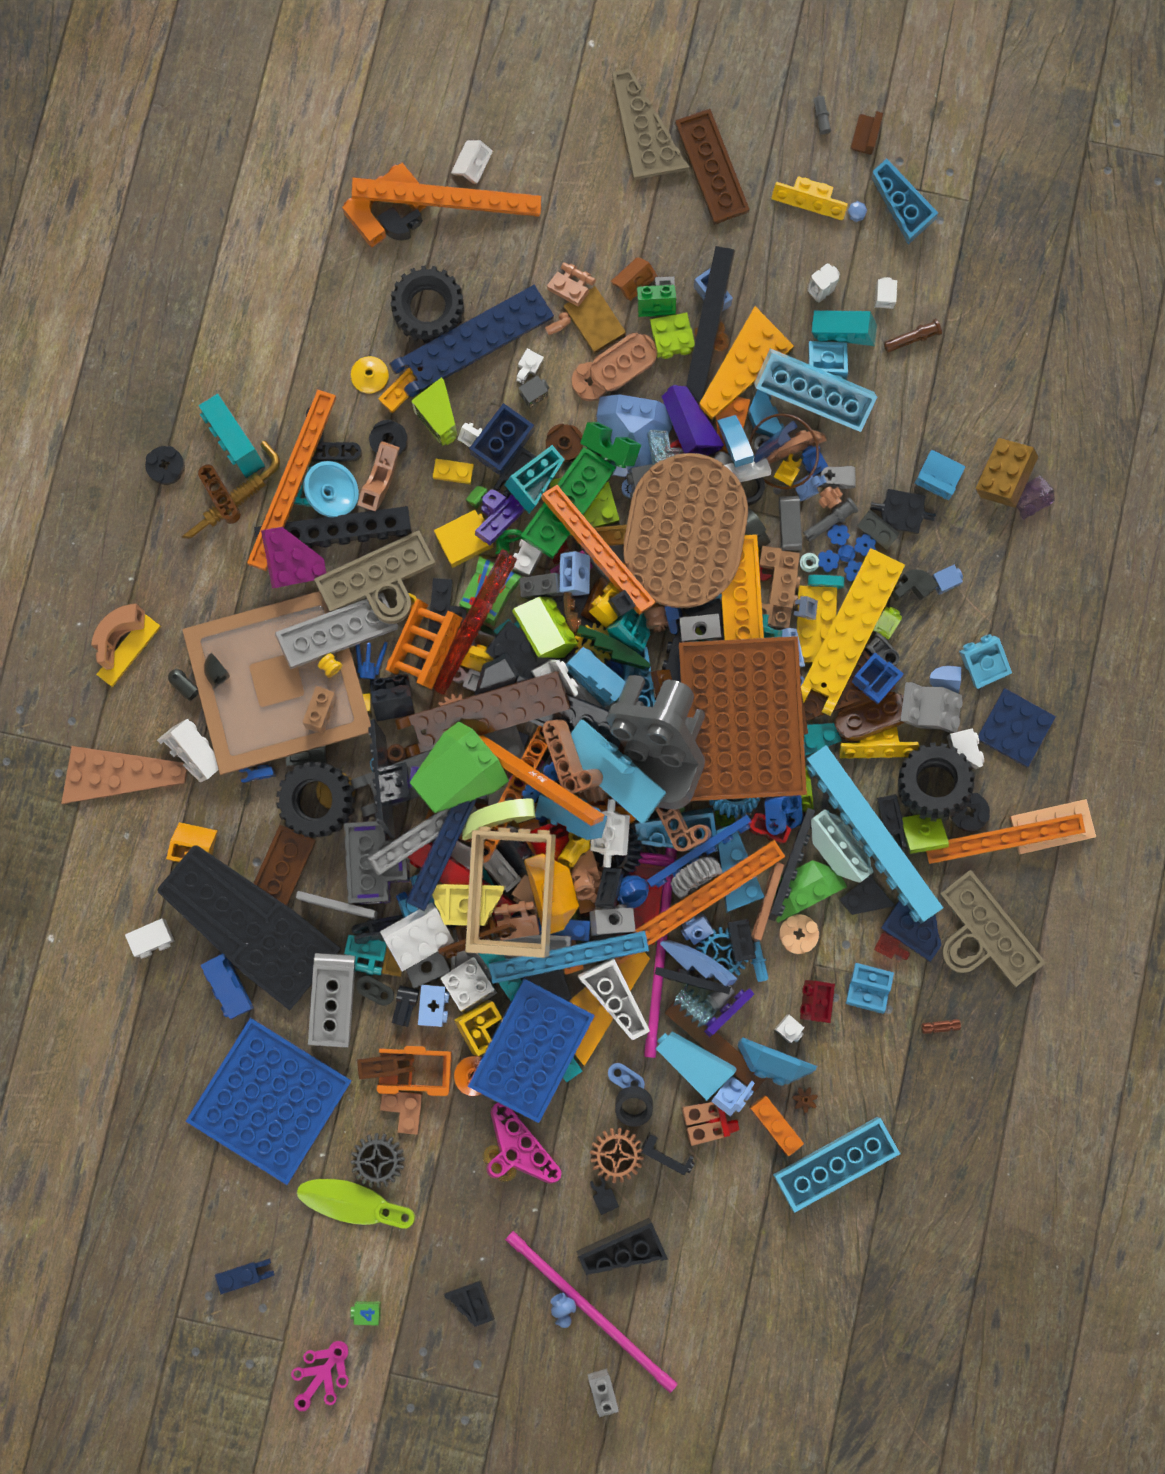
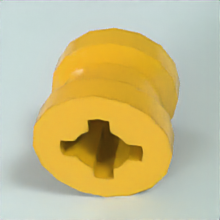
(329, 665)

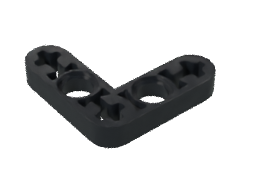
(328, 445)

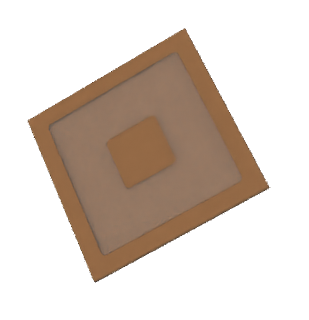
(263, 702)

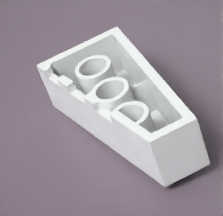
(613, 993)

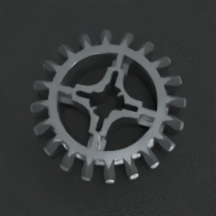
(377, 1170)

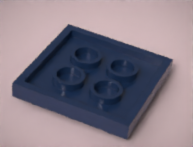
(1015, 727)

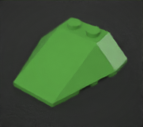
(458, 770)

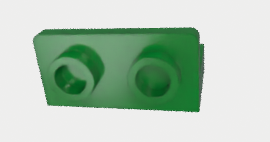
(656, 300)

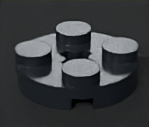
(390, 428)
(155, 459)
(979, 818)

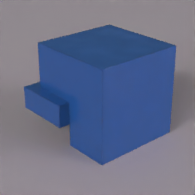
(877, 678)

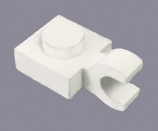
(529, 364)

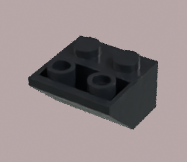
(392, 697)

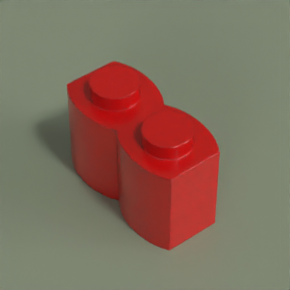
(759, 828)

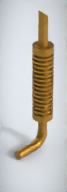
(240, 494)

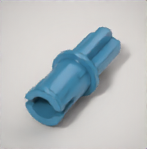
(759, 964)

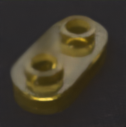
(496, 1168)

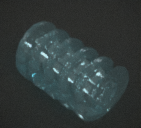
(693, 1007)

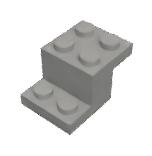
(931, 707)

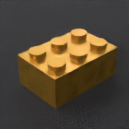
(1007, 472)

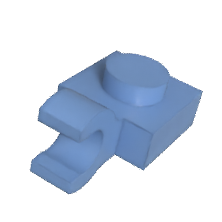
(809, 488)

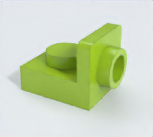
(888, 622)

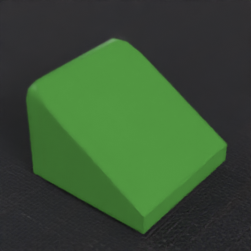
(476, 495)

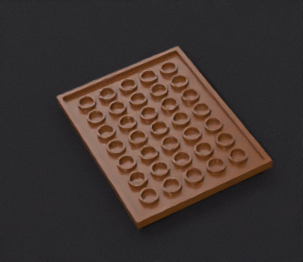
(751, 716)

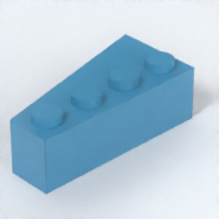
(904, 202)

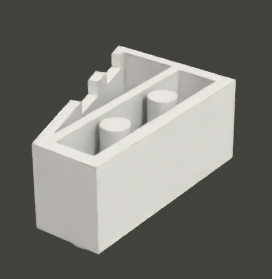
(192, 749)

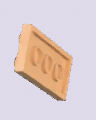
(1052, 813)

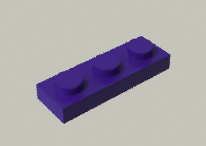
(728, 1011)

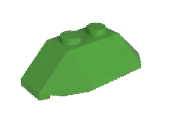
(811, 885)

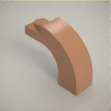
(380, 477)
(112, 628)

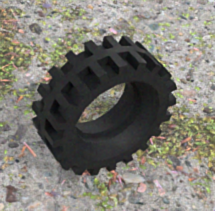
(427, 280)

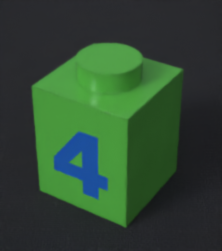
(366, 1313)

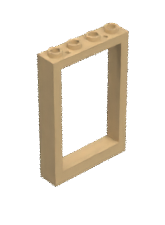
(473, 943)

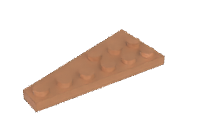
(108, 774)

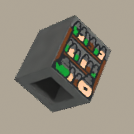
(534, 391)

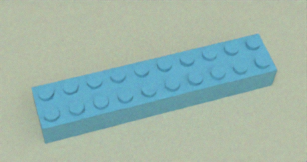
(873, 834)

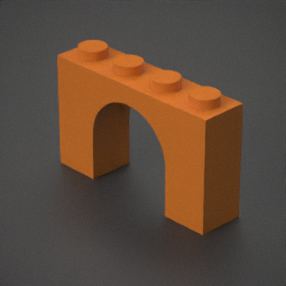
(359, 210)

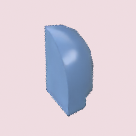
(946, 677)

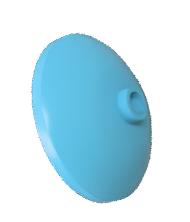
(339, 485)

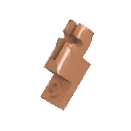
(584, 875)

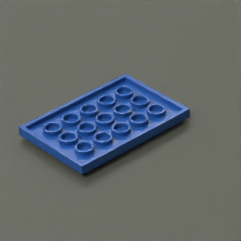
(531, 1050)

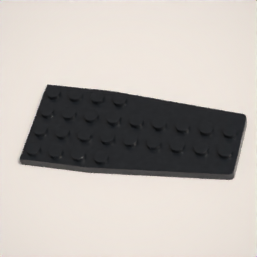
(247, 925)

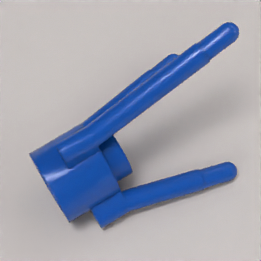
(368, 670)

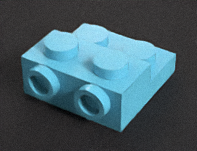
(829, 357)
(985, 661)

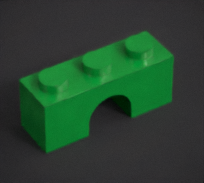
(622, 452)

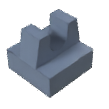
(807, 608)

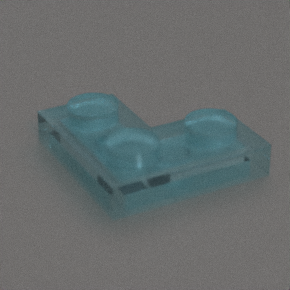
(660, 446)

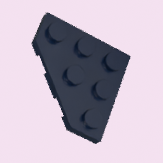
(918, 937)

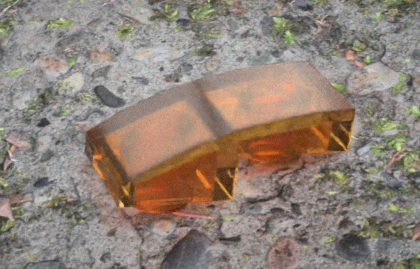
(571, 617)

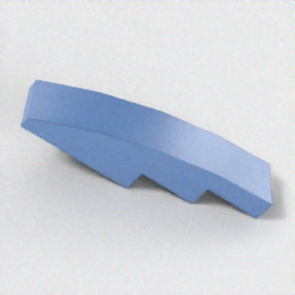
(693, 959)

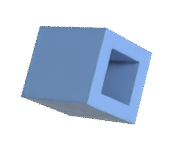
(948, 579)

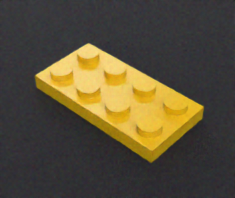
(813, 632)

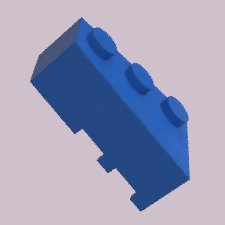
(227, 986)

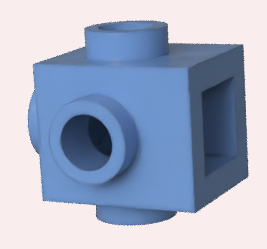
(697, 928)

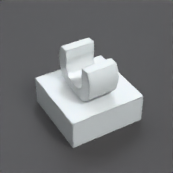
(468, 434)

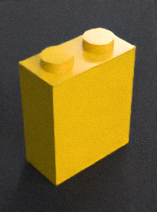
(459, 538)

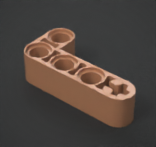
(558, 734)
(682, 830)

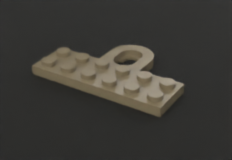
(376, 572)
(992, 930)

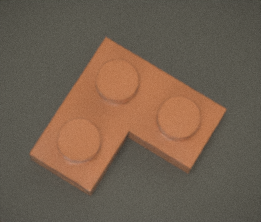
(409, 1107)

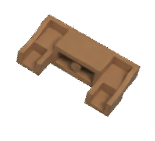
(783, 585)

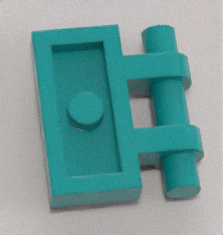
(372, 950)

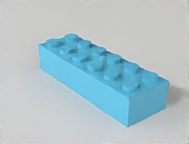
(815, 390)
(836, 1164)

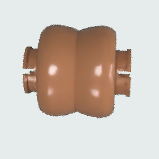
(656, 618)

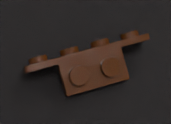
(487, 932)

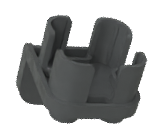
(661, 737)

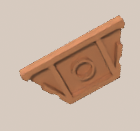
(796, 444)

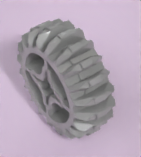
(695, 876)

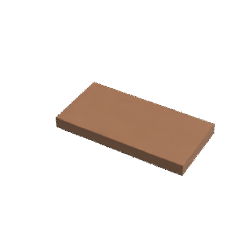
(767, 901)

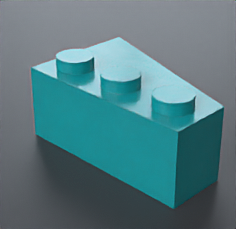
(845, 326)
(533, 478)

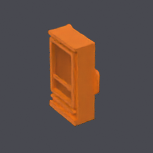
(390, 1084)

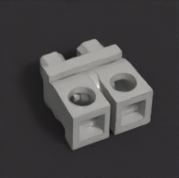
(603, 1393)

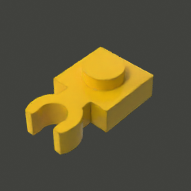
(788, 470)

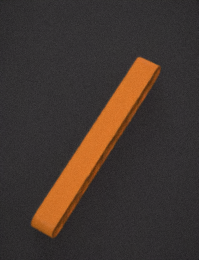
(514, 791)

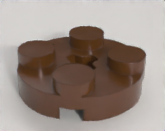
(565, 432)

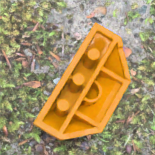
(563, 897)

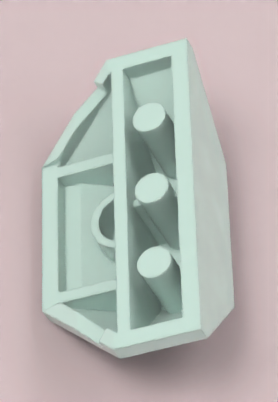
(840, 847)

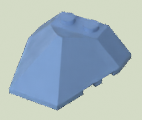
(633, 419)

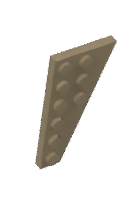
(646, 137)

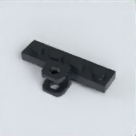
(441, 604)

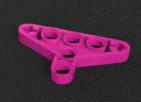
(524, 1156)

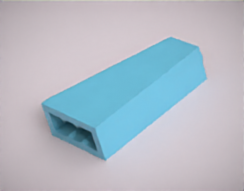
(695, 1064)

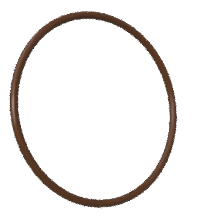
(815, 440)

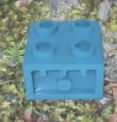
(940, 475)

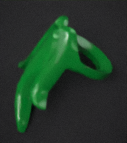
(503, 540)

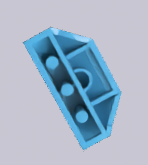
(772, 1063)

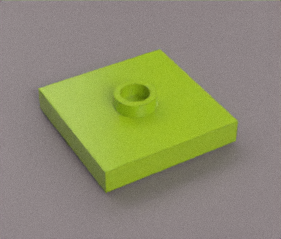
(924, 834)

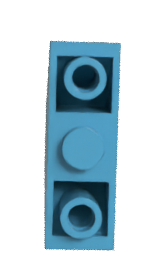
(759, 410)

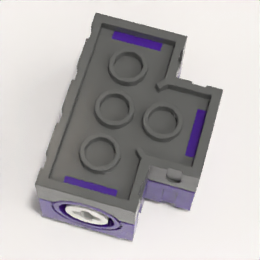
(363, 883)

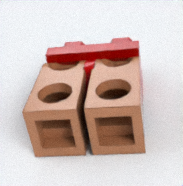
(715, 1123)

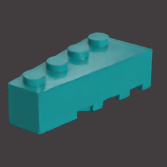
(231, 436)

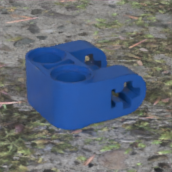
(779, 810)

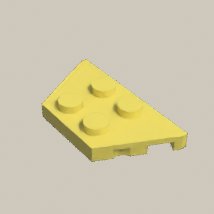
(453, 902)

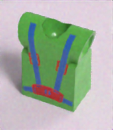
(482, 571)

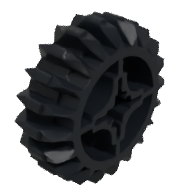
(626, 862)

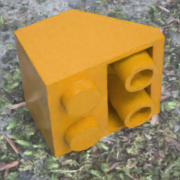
(186, 837)

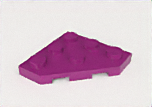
(290, 559)

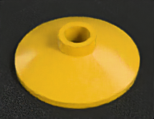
(373, 382)

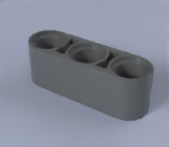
(790, 523)

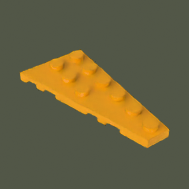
(743, 362)
(586, 1000)

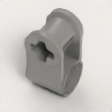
(840, 477)

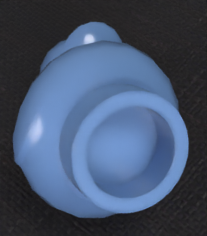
(561, 1308)

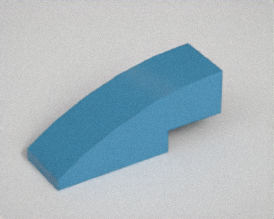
(736, 441)

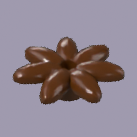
(806, 1094)

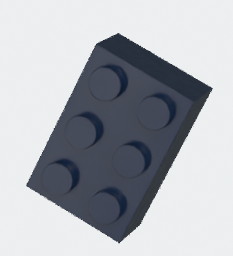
(501, 439)

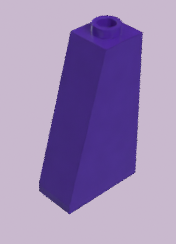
(690, 422)

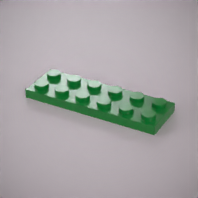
(581, 485)

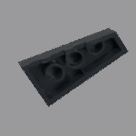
(622, 1249)

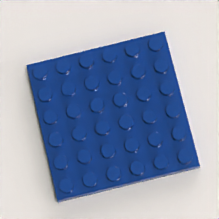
(268, 1101)

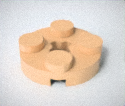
(805, 943)

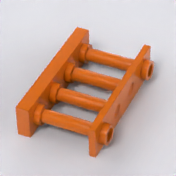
(439, 649)

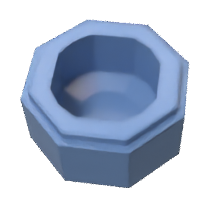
(857, 211)

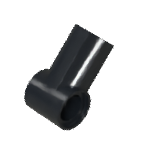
(406, 1001)

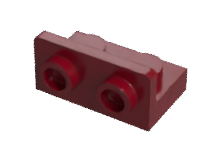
(817, 1001)

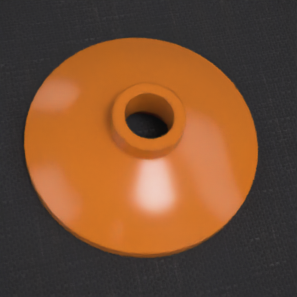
(463, 1074)

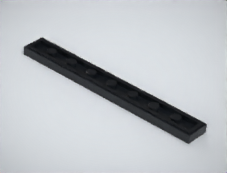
(709, 321)

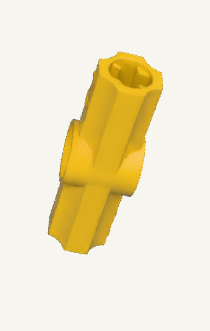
(573, 850)

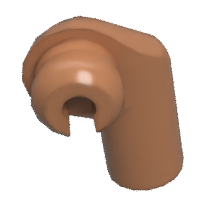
(564, 321)

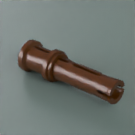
(920, 333)

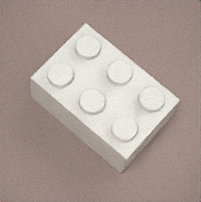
(417, 936)

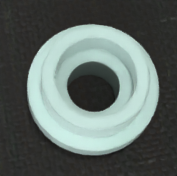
(809, 556)

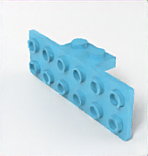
(620, 776)

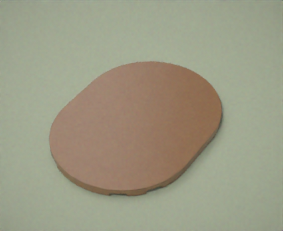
(686, 530)

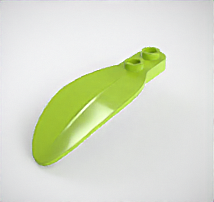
(352, 1203)

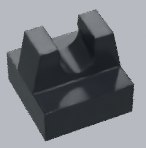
(621, 603)

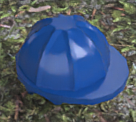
(633, 891)

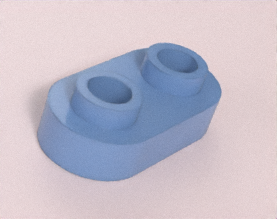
(626, 1077)

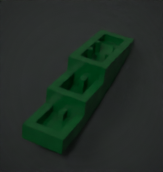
(620, 653)

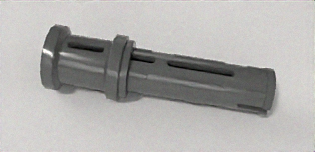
(838, 515)

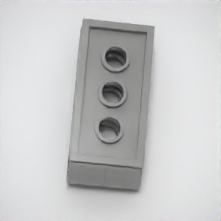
(342, 970)

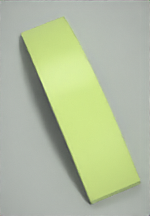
(499, 813)

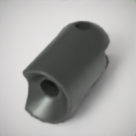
(183, 684)

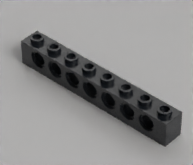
(343, 522)

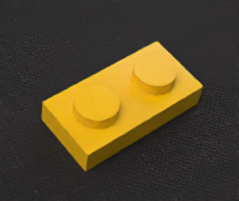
(453, 471)

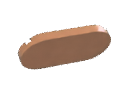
(623, 362)

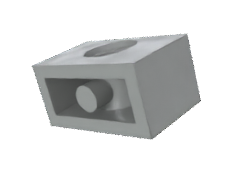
(710, 622)
(600, 921)

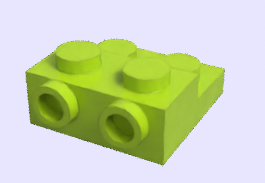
(672, 335)

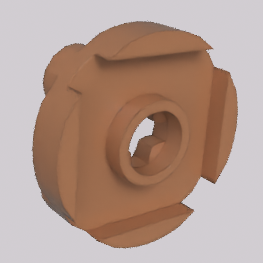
(584, 391)

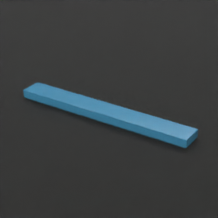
(569, 957)

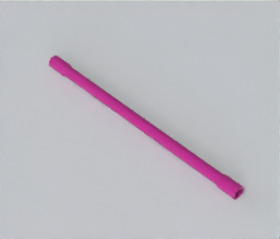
(651, 1040)
(660, 1376)

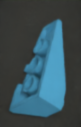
(655, 834)

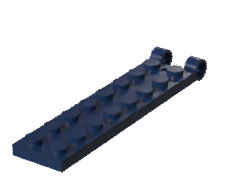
(474, 339)

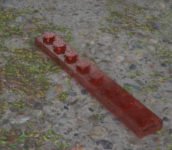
(474, 619)

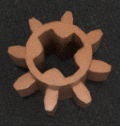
(830, 497)

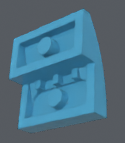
(869, 988)

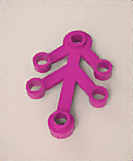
(323, 1373)

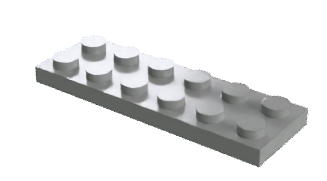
(331, 633)

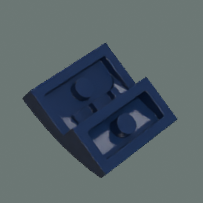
(774, 442)

